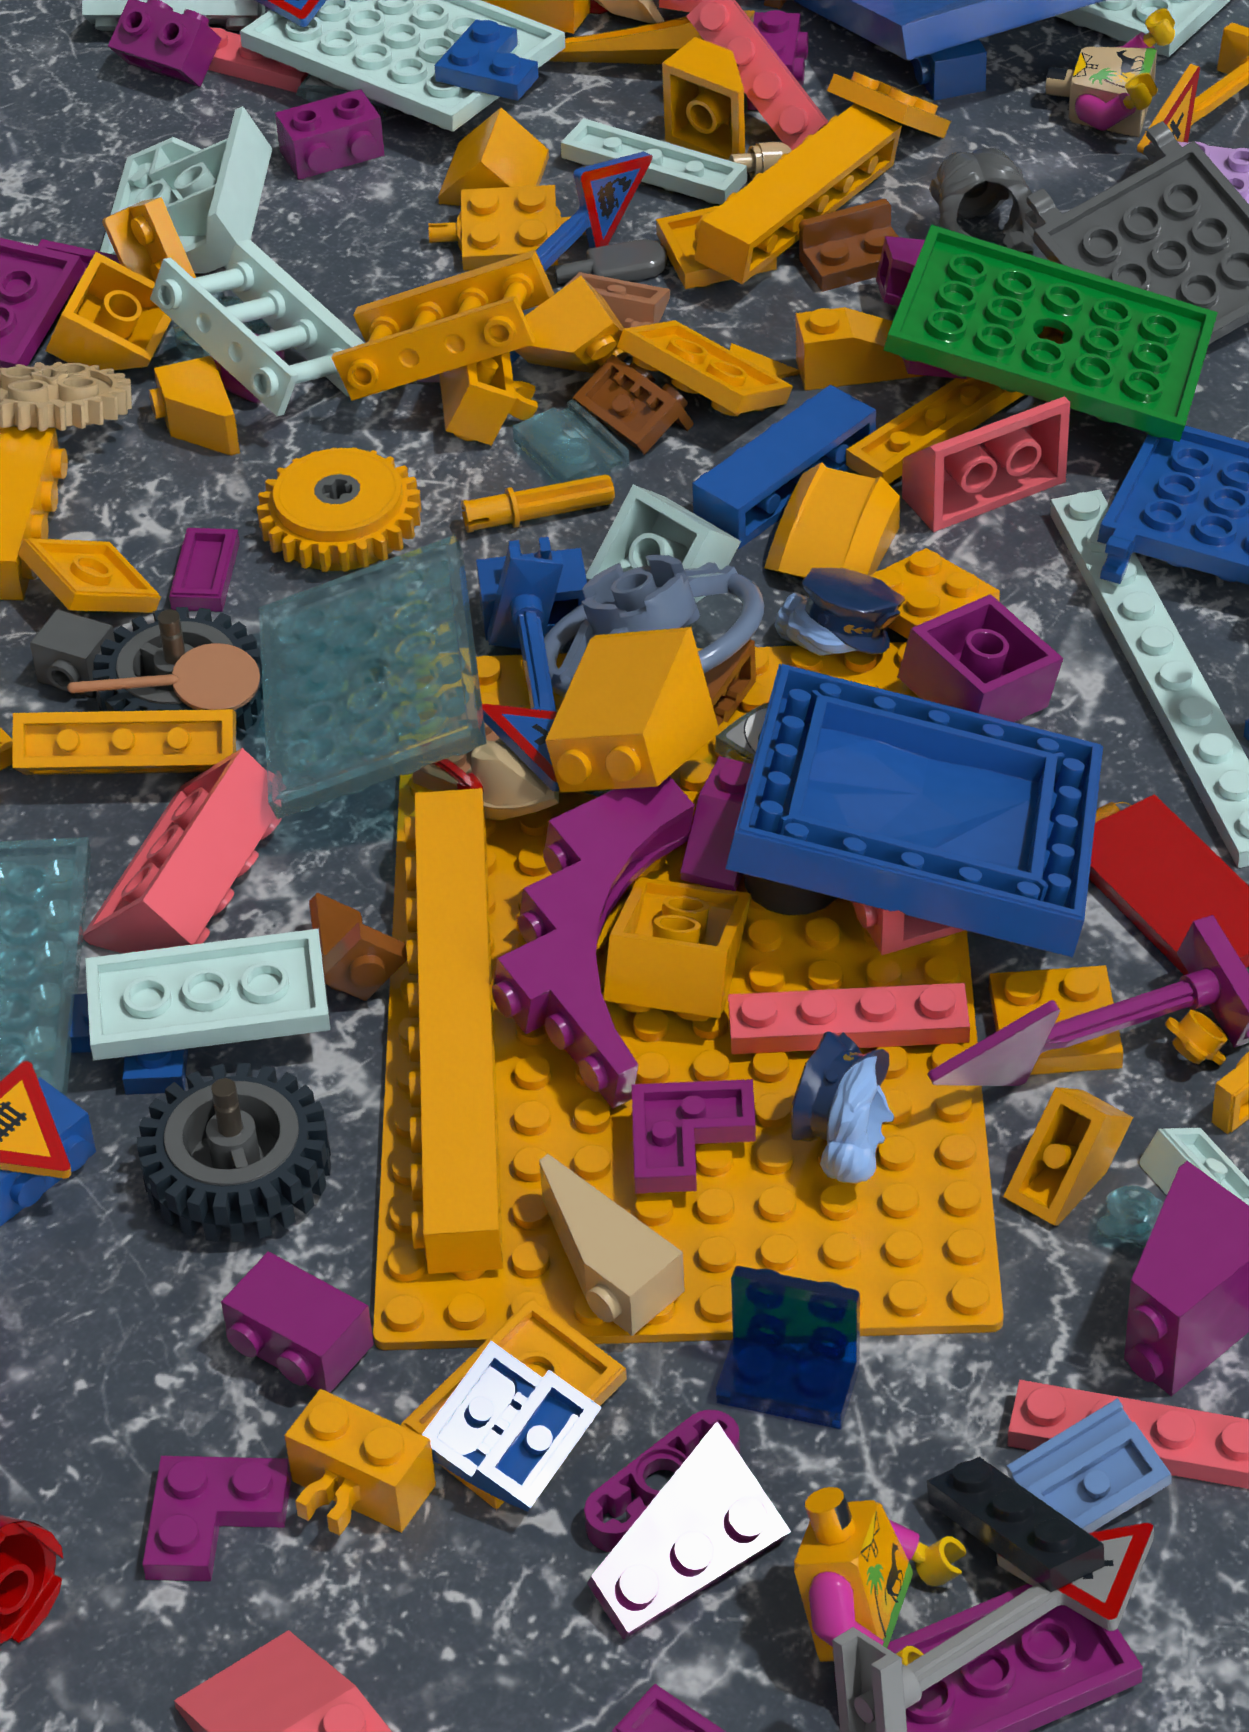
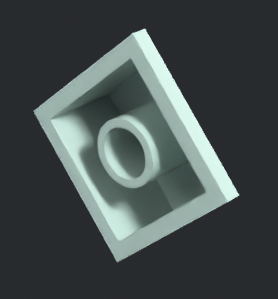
(659, 526)

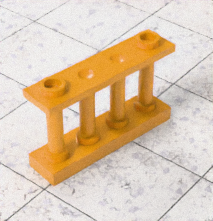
(443, 325)

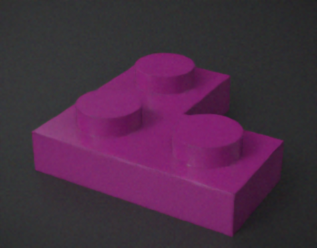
(678, 1116)
(201, 1495)

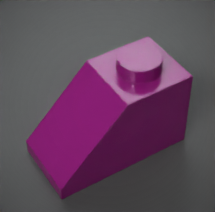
(715, 826)

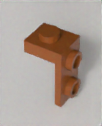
(353, 954)

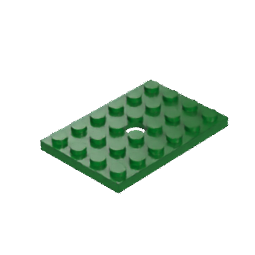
(1123, 349)

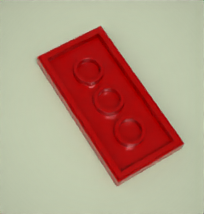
(1167, 878)

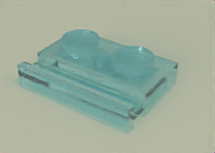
(570, 444)

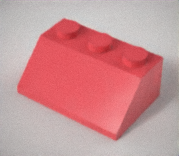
(988, 466)

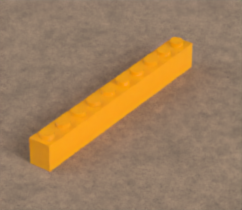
(453, 1035)

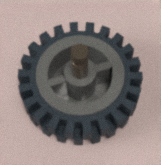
(156, 649)
(234, 1152)

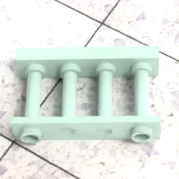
(266, 295)

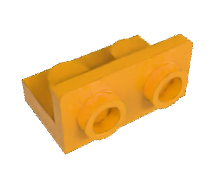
(145, 237)

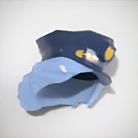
(841, 613)
(843, 1105)

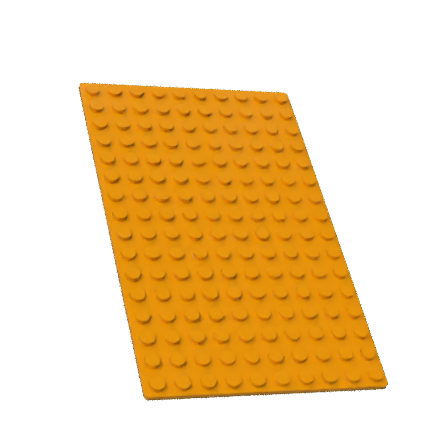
(906, 1239)

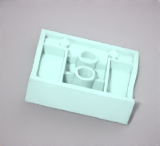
(206, 190)

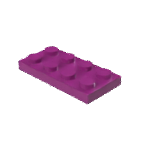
(1027, 1678)

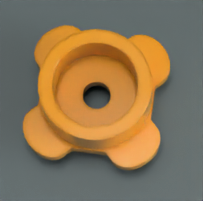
(1198, 1037)

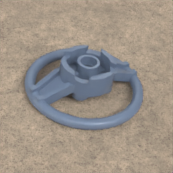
(648, 600)

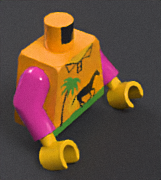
(858, 1569)

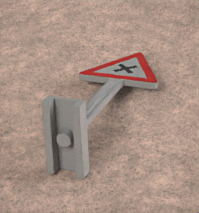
(878, 1688)

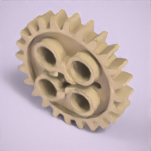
(61, 396)

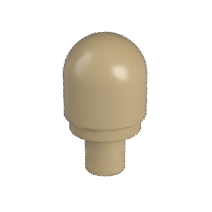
(761, 156)

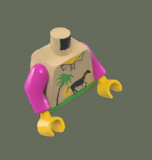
(1114, 83)

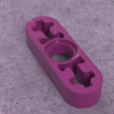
(666, 1454)

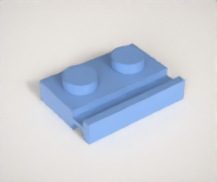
(1093, 1468)

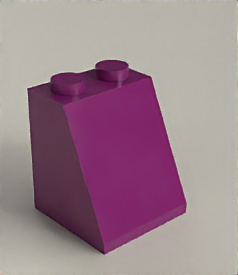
(1189, 1283)

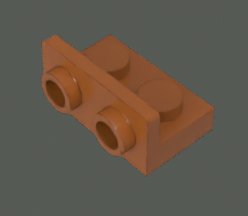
(845, 244)
(631, 403)

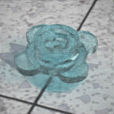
(1130, 1215)

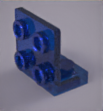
(791, 1347)

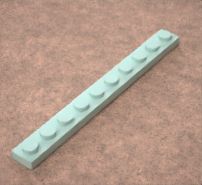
(1164, 672)

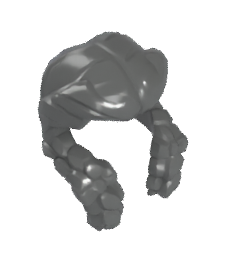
(976, 186)

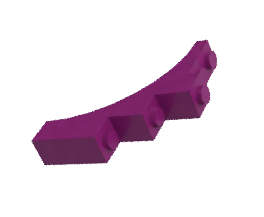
(555, 975)

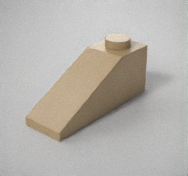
(617, 1259)

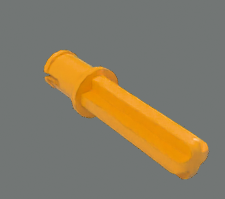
(536, 502)

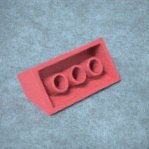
(188, 861)

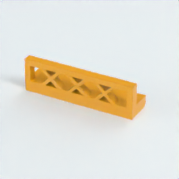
(122, 741)

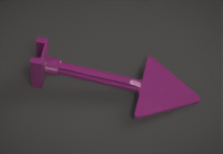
(1213, 980)

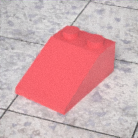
(279, 1690)

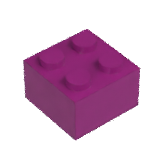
(981, 662)

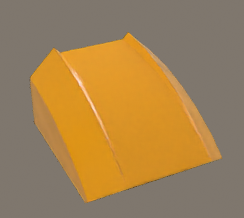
(835, 523)

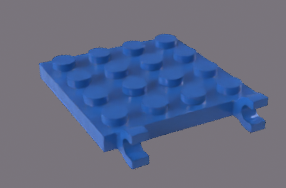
(1183, 507)

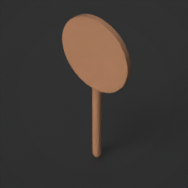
(203, 678)

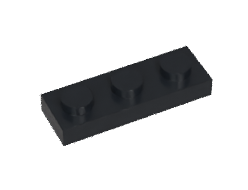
(1015, 1524)

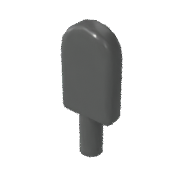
(619, 261)

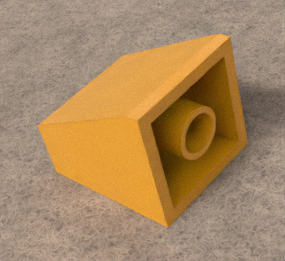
(631, 712)

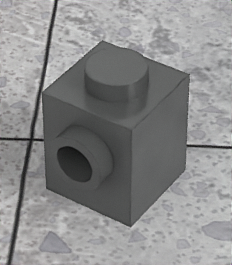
(67, 648)

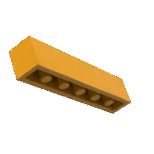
(803, 184)

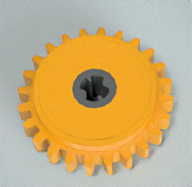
(339, 509)

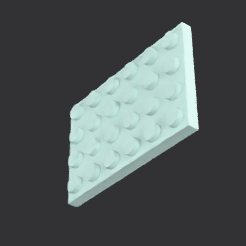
(393, 49)

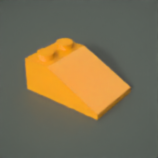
(675, 948)

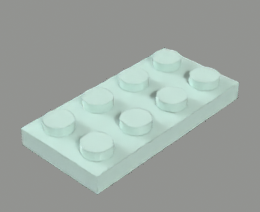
(206, 994)

